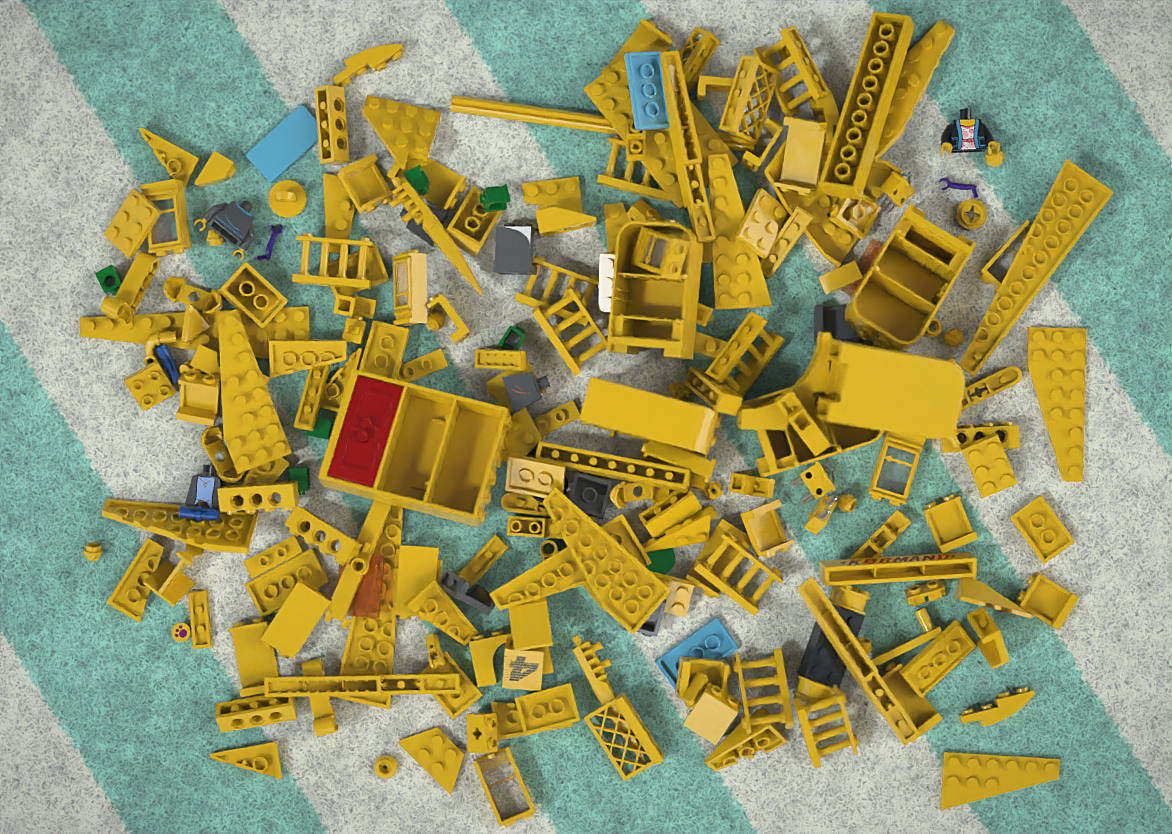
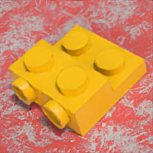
(854, 214)

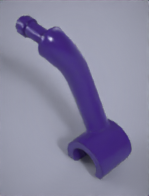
(959, 186)
(270, 244)

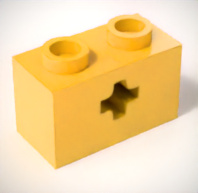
(482, 732)

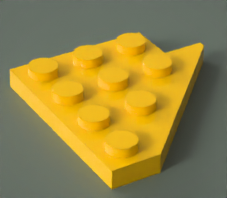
(402, 127)

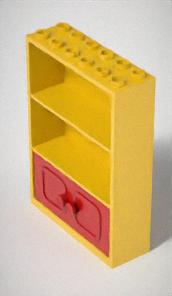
(416, 448)

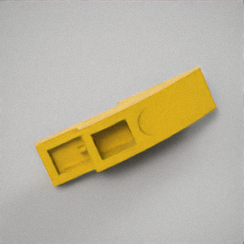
(375, 57)
(826, 111)
(802, 422)
(532, 527)
(1005, 706)

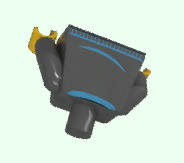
(232, 223)

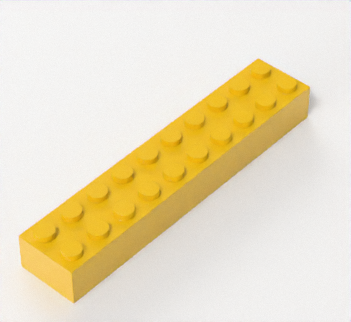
(866, 105)

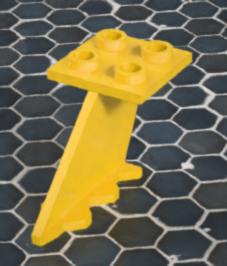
(169, 580)

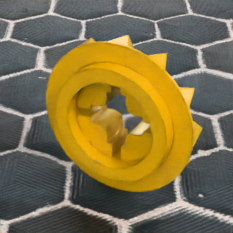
(978, 209)

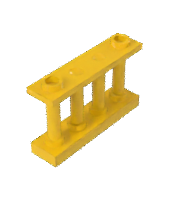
(805, 65)
(625, 183)
(341, 278)
(544, 303)
(554, 331)
(736, 347)
(735, 591)
(778, 679)
(807, 725)

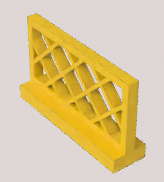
(740, 96)
(636, 725)

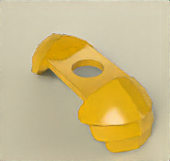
(178, 291)
(212, 443)
(623, 493)

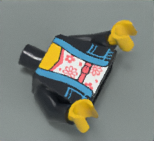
(967, 136)

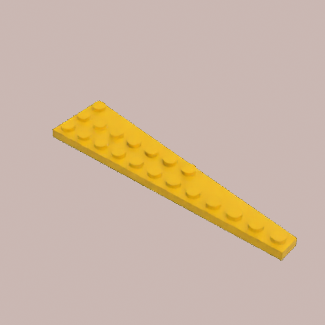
(1057, 227)
(286, 324)
(369, 639)

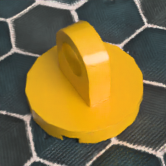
(287, 198)

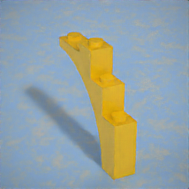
(814, 379)

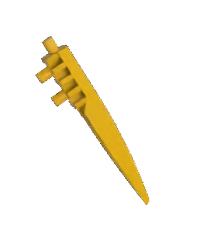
(432, 226)
(596, 676)

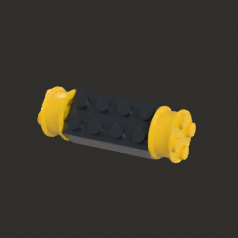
(821, 664)

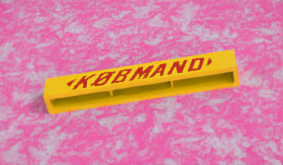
(898, 568)

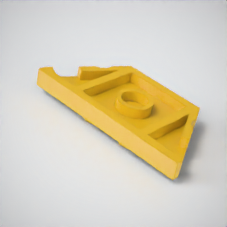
(436, 755)

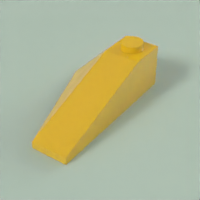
(977, 592)
(740, 744)

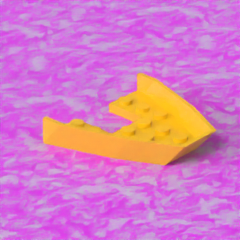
(823, 233)

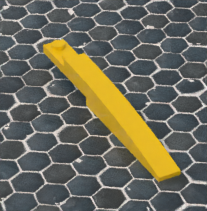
(686, 146)
(857, 661)
(361, 685)

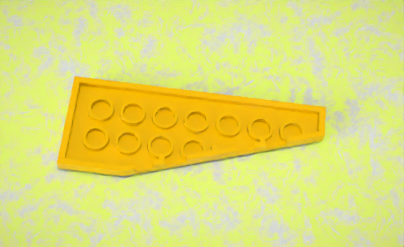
(249, 416)

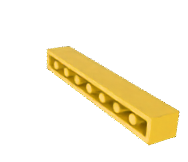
(616, 467)

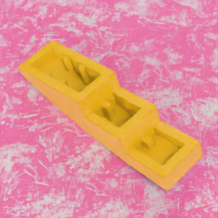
(883, 536)

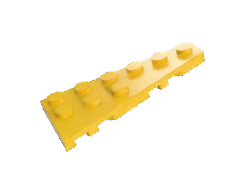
(981, 776)

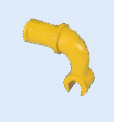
(155, 339)

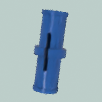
(169, 363)
(199, 513)

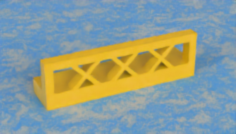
(701, 54)

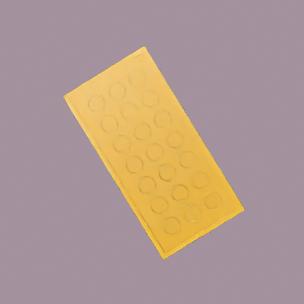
(612, 98)

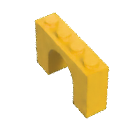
(483, 652)

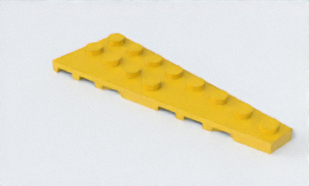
(736, 268)
(562, 571)

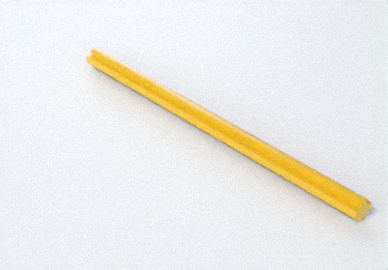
(559, 118)

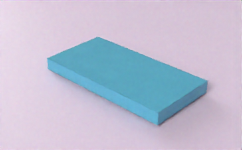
(646, 90)
(285, 144)
(708, 642)

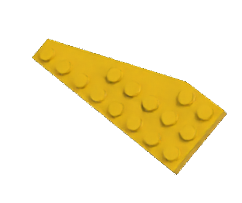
(913, 81)
(1058, 375)
(229, 534)
(616, 577)

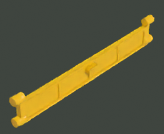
(349, 582)

